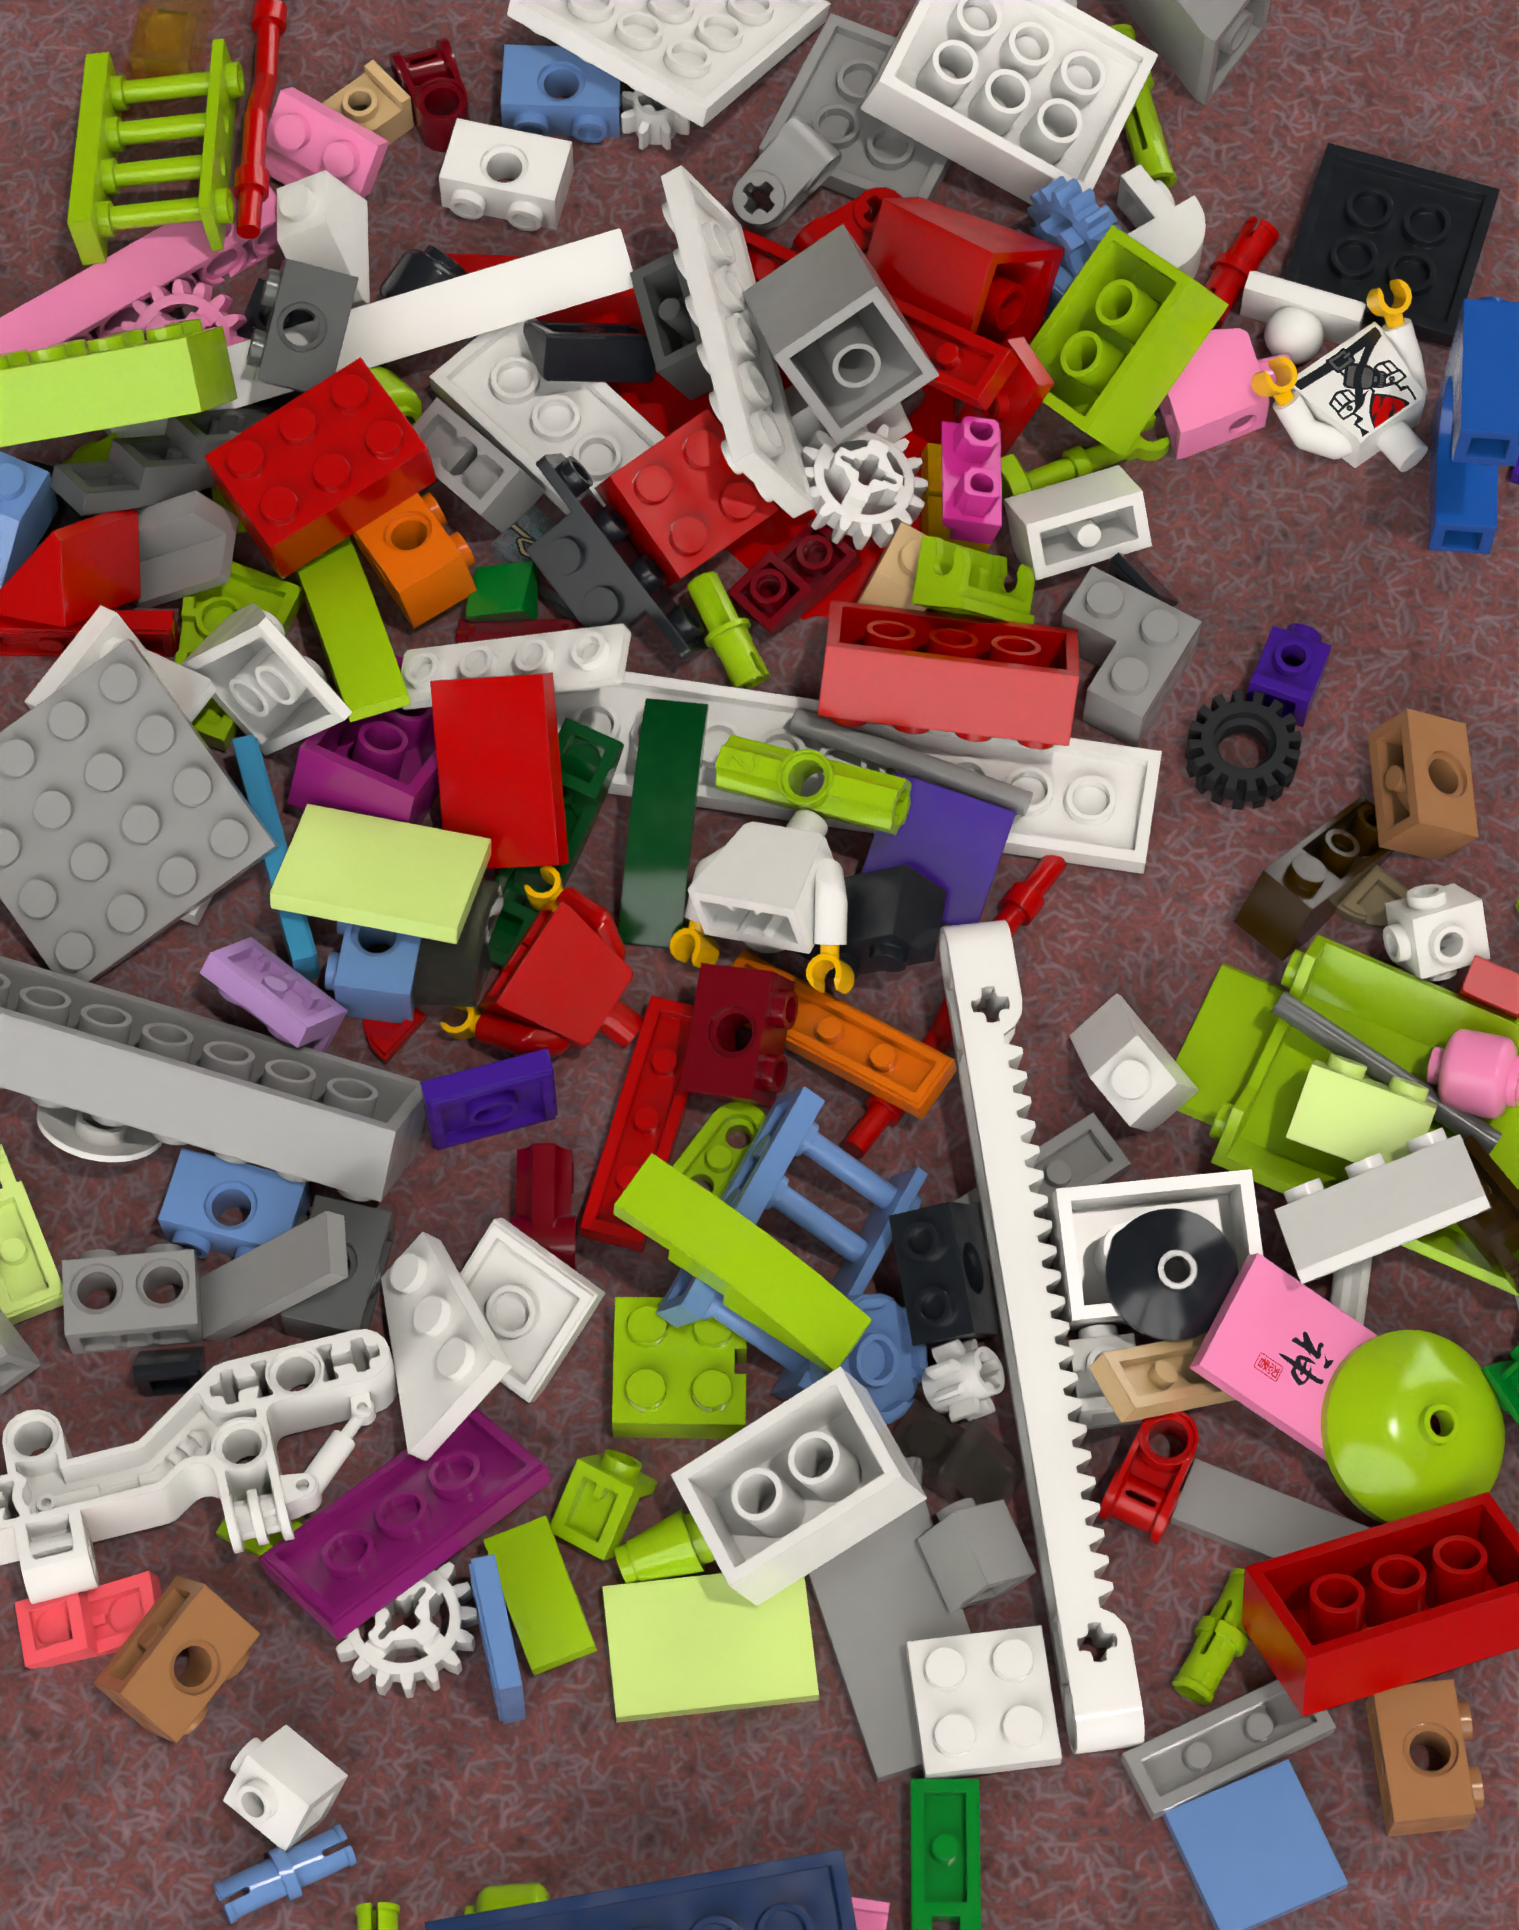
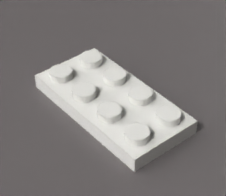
(527, 417)

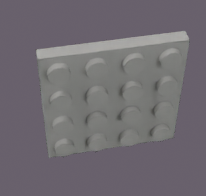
(114, 817)

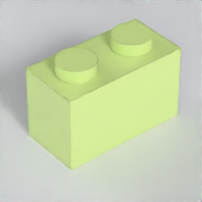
(1358, 1115)

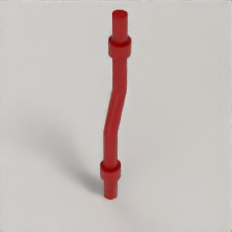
(252, 177)
(1018, 908)

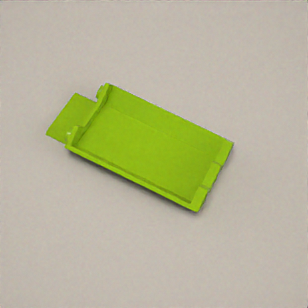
(1256, 1066)

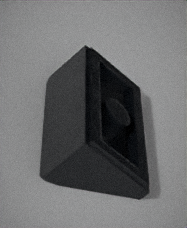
(590, 351)

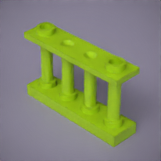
(104, 135)

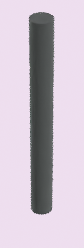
(1378, 1066)

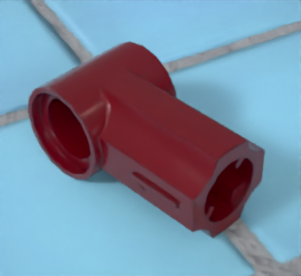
(545, 1199)

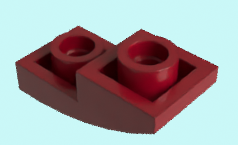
(795, 579)

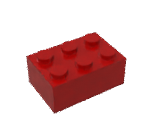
(321, 467)

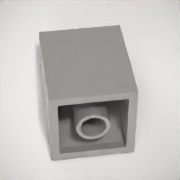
(1200, 36)
(839, 334)

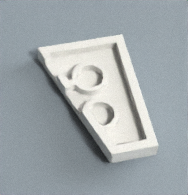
(438, 1343)

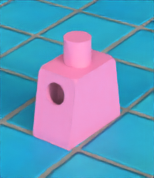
(1215, 394)

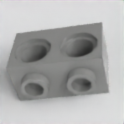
(476, 467)
(132, 1317)

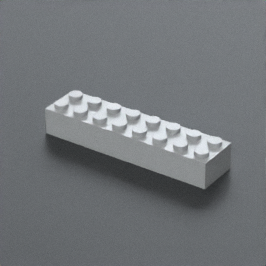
(206, 1083)

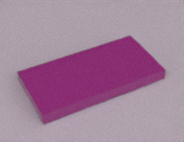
(403, 1524)

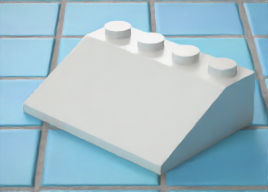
(1011, 88)

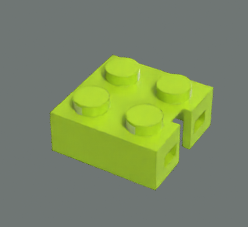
(673, 1377)

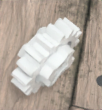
(863, 485)
(424, 1640)

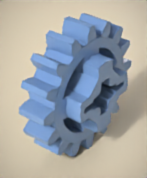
(1070, 220)

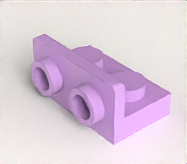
(274, 994)

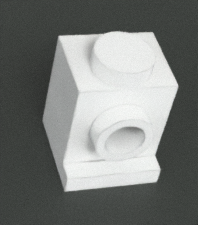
(1091, 1344)

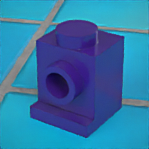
(1291, 685)

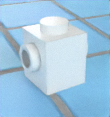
(283, 1786)

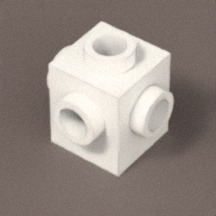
(1435, 931)

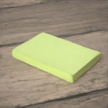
(381, 873)
(706, 1648)

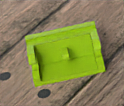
(970, 583)

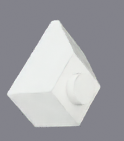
(325, 227)
(1131, 1066)

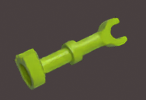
(1075, 463)

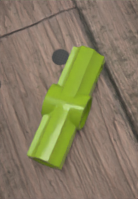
(848, 791)

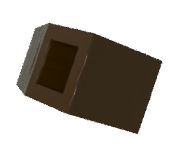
(1312, 879)

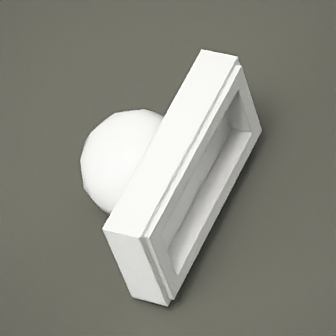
(1299, 315)

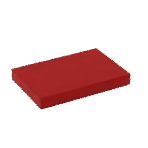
(502, 766)

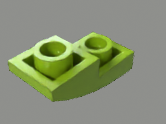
(540, 1595)

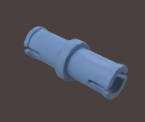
(284, 1873)

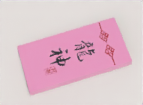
(1279, 1349)

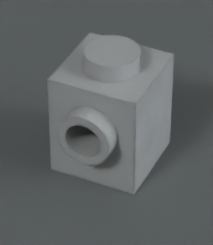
(975, 1553)

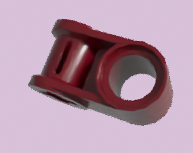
(435, 91)

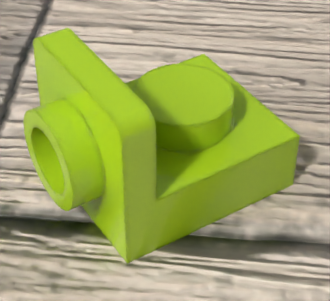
(601, 1501)

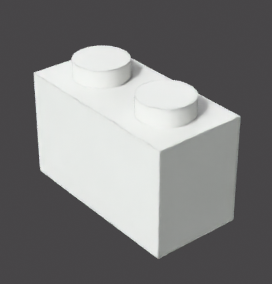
(1078, 522)

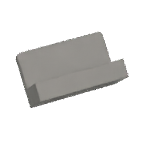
(183, 548)

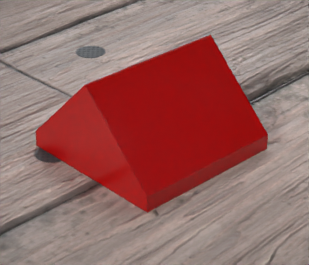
(77, 572)

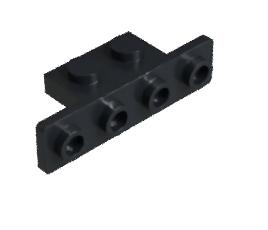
(600, 569)

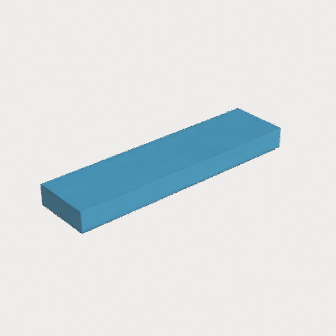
(259, 795)

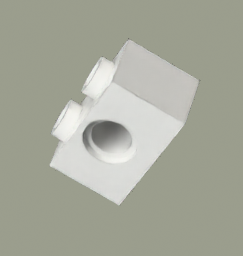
(487, 153)

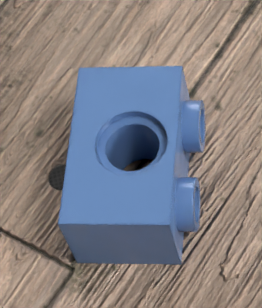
(540, 74)
(374, 983)
(208, 1186)

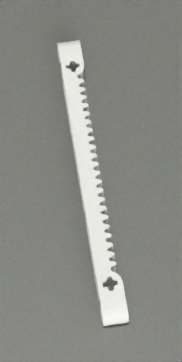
(1097, 1697)

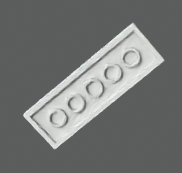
(733, 350)

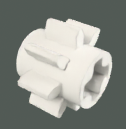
(650, 120)
(963, 1380)

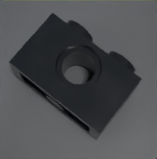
(944, 1274)

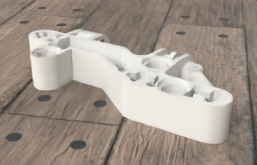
(190, 1456)

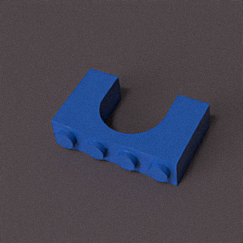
(1474, 426)

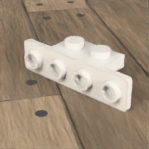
(577, 657)

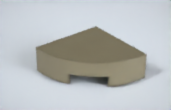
(1369, 897)

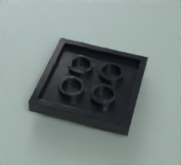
(1392, 222)

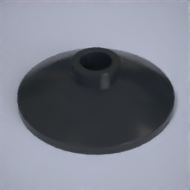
(1145, 1294)

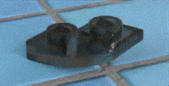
(457, 972)

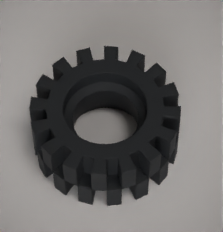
(1250, 718)

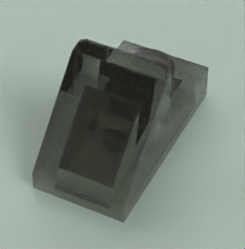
(956, 1459)

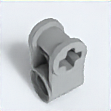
(792, 164)

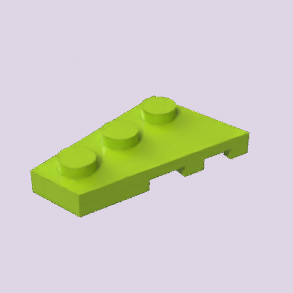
(209, 608)

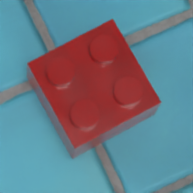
(685, 498)

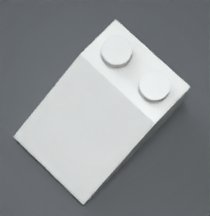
(266, 680)

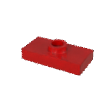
(1018, 396)

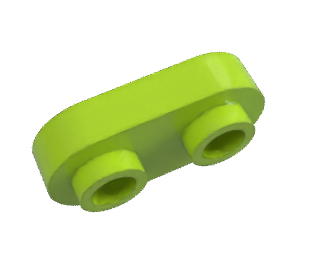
(709, 1154)

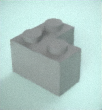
(1137, 645)

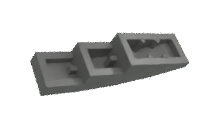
(152, 467)

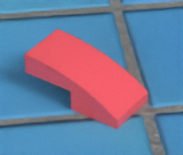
(84, 1622)

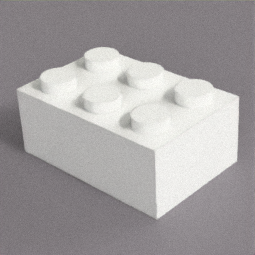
(1093, 1215)
(798, 1486)

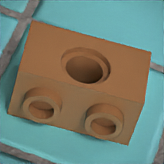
(1422, 785)
(142, 1670)
(1417, 1798)

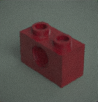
(722, 1005)

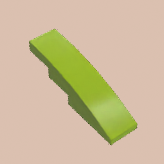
(352, 633)
(742, 1263)

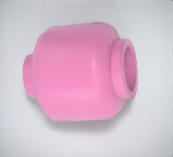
(1476, 1073)

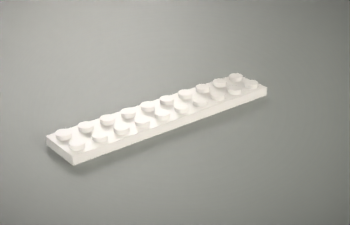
(1086, 803)

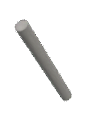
(910, 761)

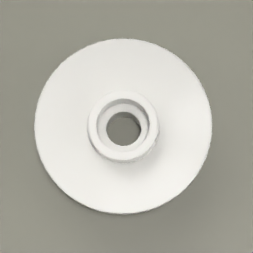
(88, 1139)

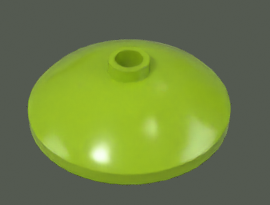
(1381, 1430)

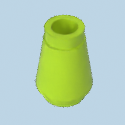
(664, 1550)

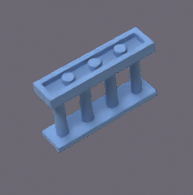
(761, 1185)

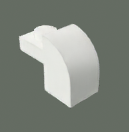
(1162, 227)

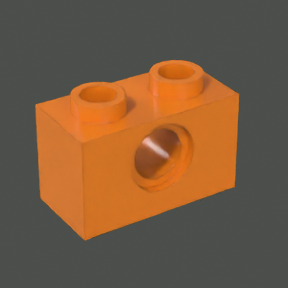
(417, 558)

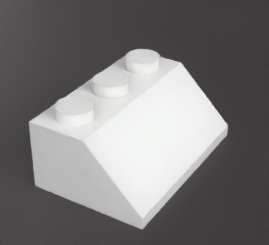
(1380, 1205)

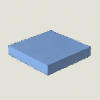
(497, 1639)
(1255, 1849)

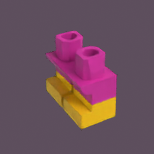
(964, 483)

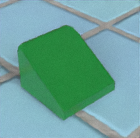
(504, 593)

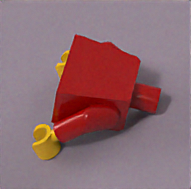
(557, 981)

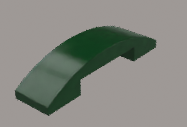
(587, 772)
(662, 822)

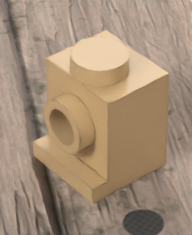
(375, 103)

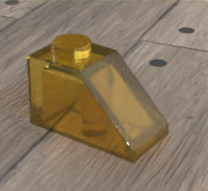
(170, 37)

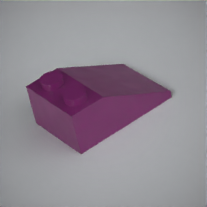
(371, 766)

